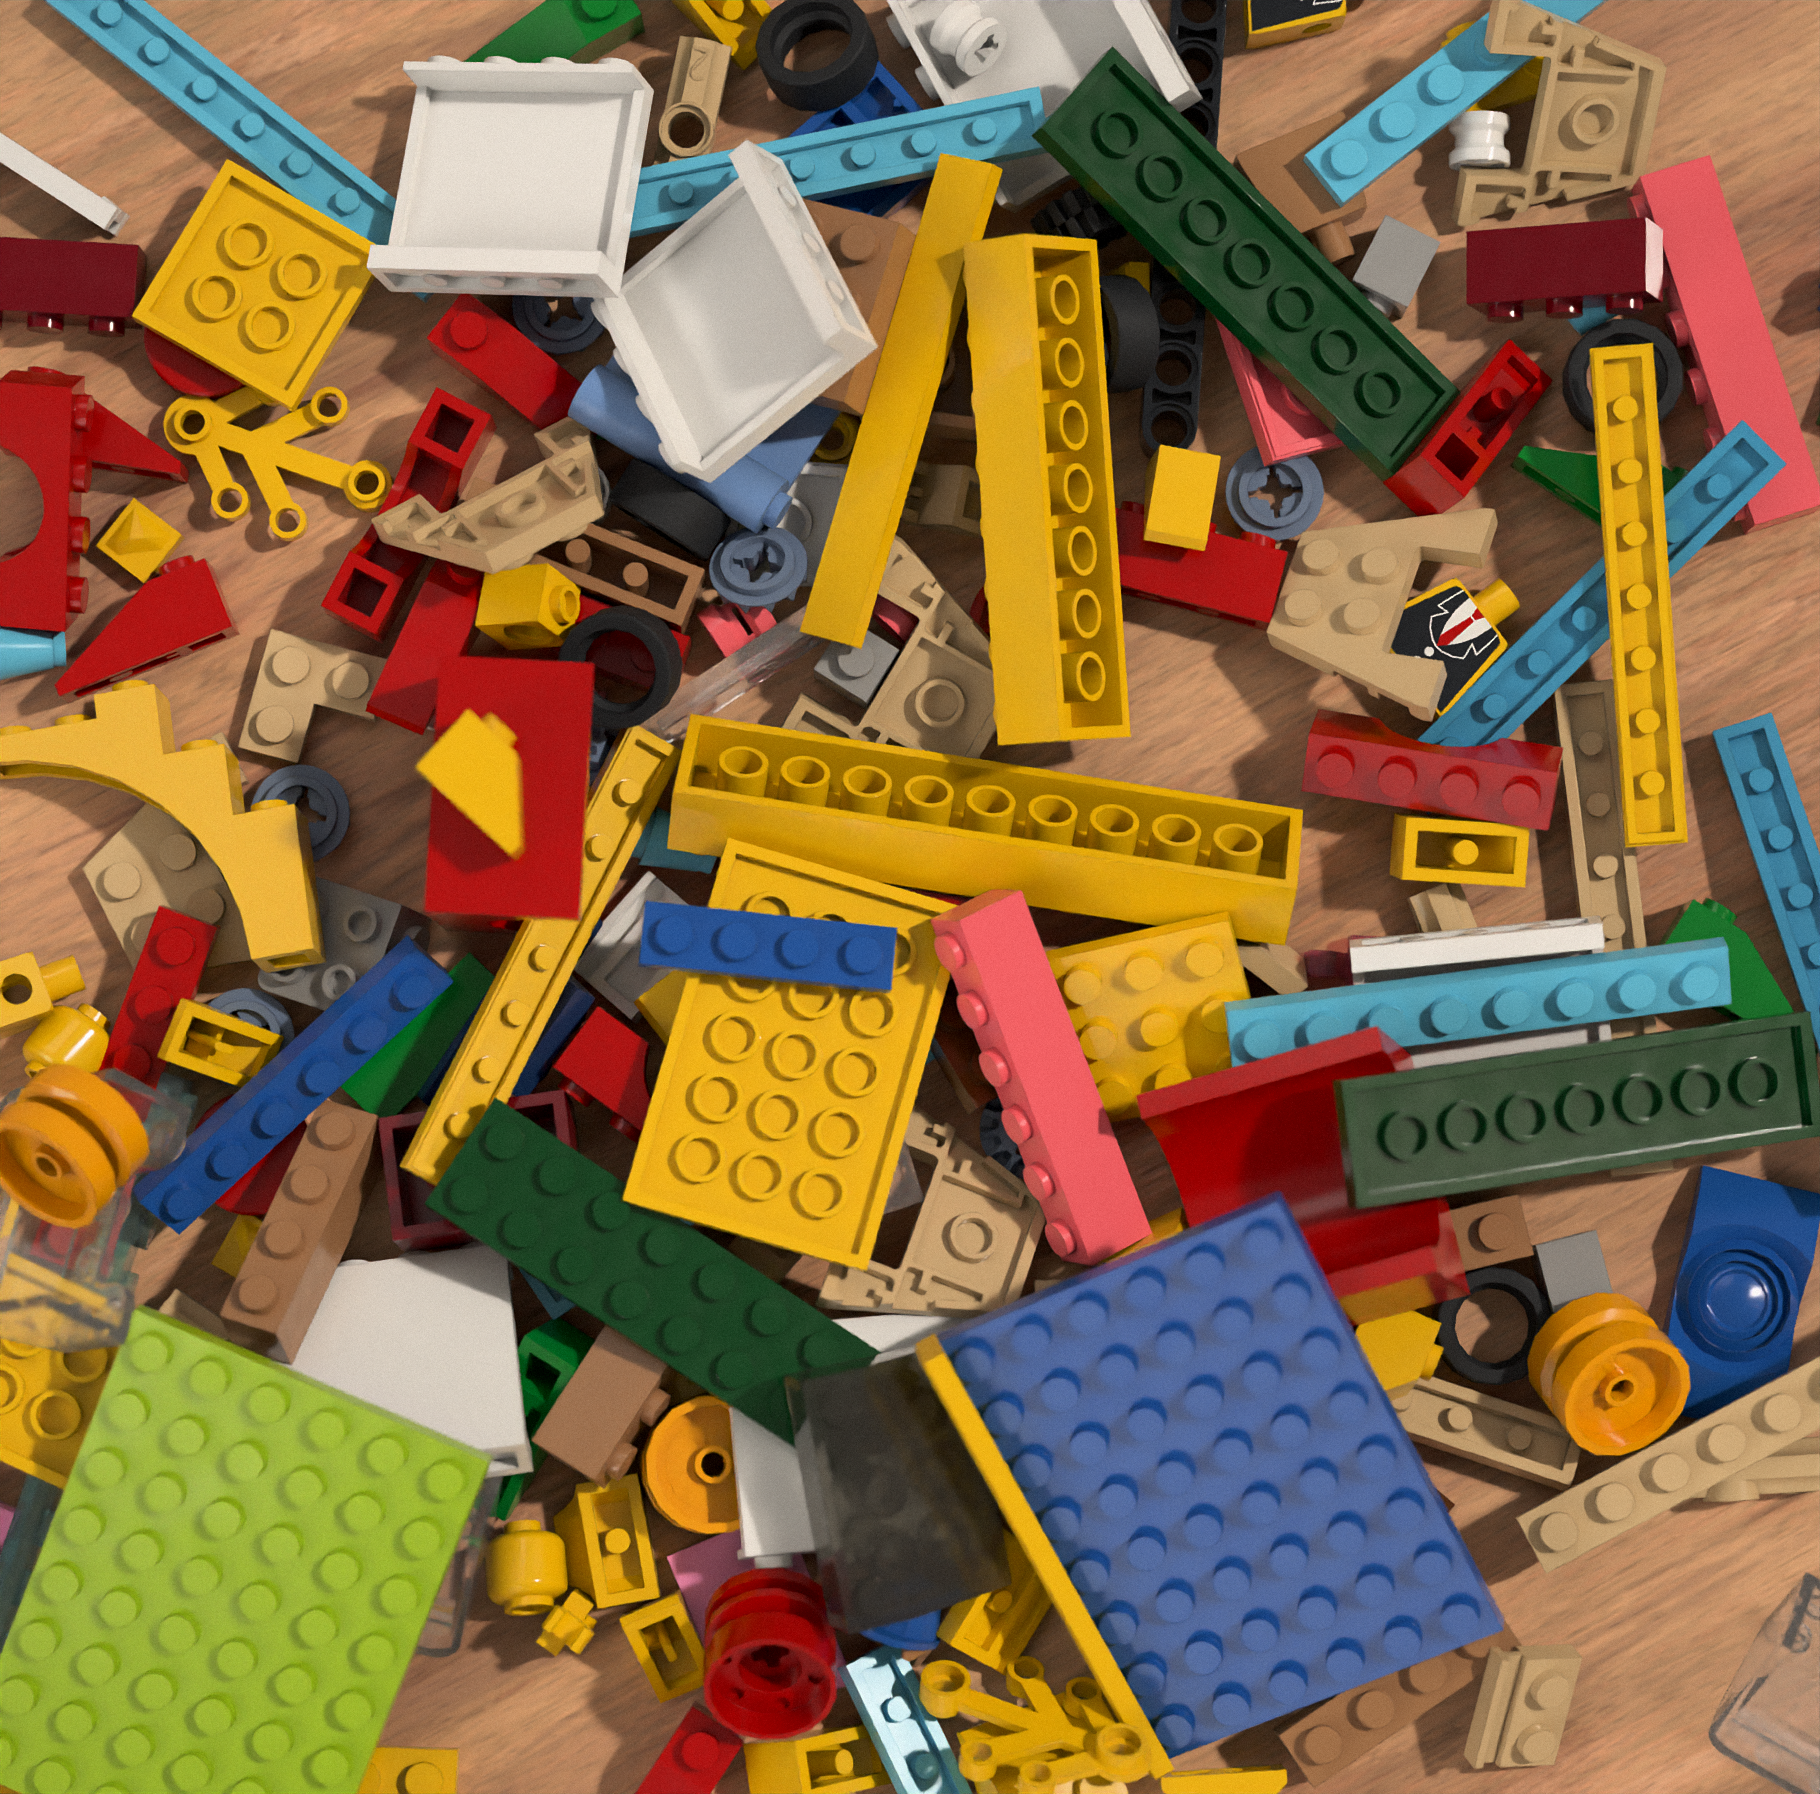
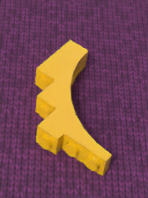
(259, 851)

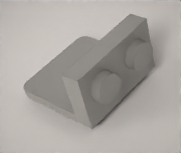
(356, 937)

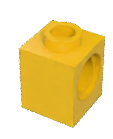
(528, 607)

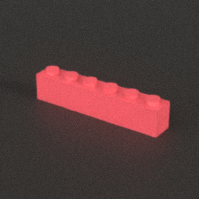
(1725, 333)
(1040, 1076)

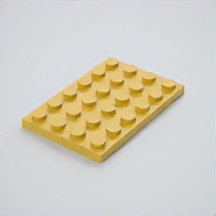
(786, 1096)

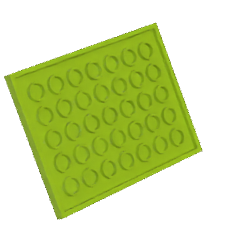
(227, 1580)

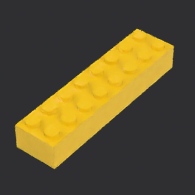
(1046, 489)

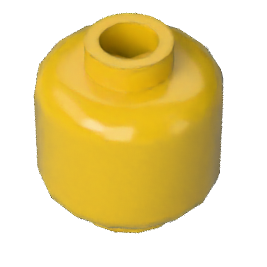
(68, 1038)
(525, 1569)

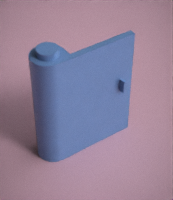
(748, 491)

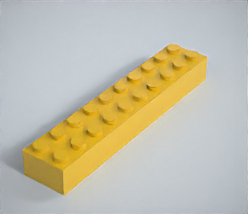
(988, 826)

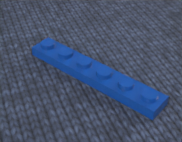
(294, 1084)

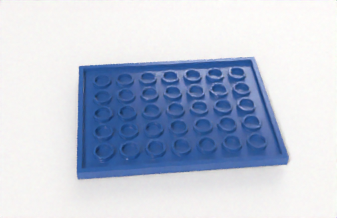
(1223, 1476)

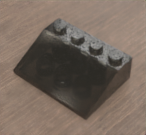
(891, 1493)

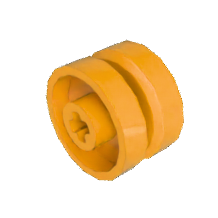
(69, 1145)
(1608, 1374)
(673, 1469)

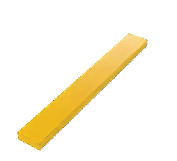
(900, 402)
(1638, 595)
(543, 956)
(1037, 1546)

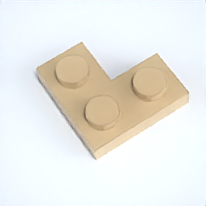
(294, 681)

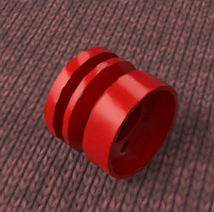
(769, 1654)

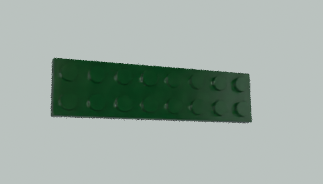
(1246, 263)
(1577, 1108)
(637, 1268)

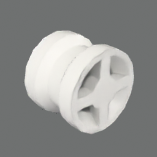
(968, 37)
(1480, 140)

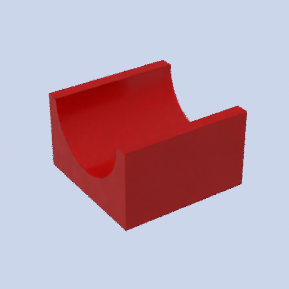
(470, 876)
(1278, 1130)

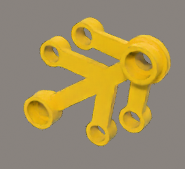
(268, 449)
(1110, 1749)

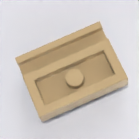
(1523, 1706)

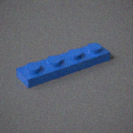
(767, 947)

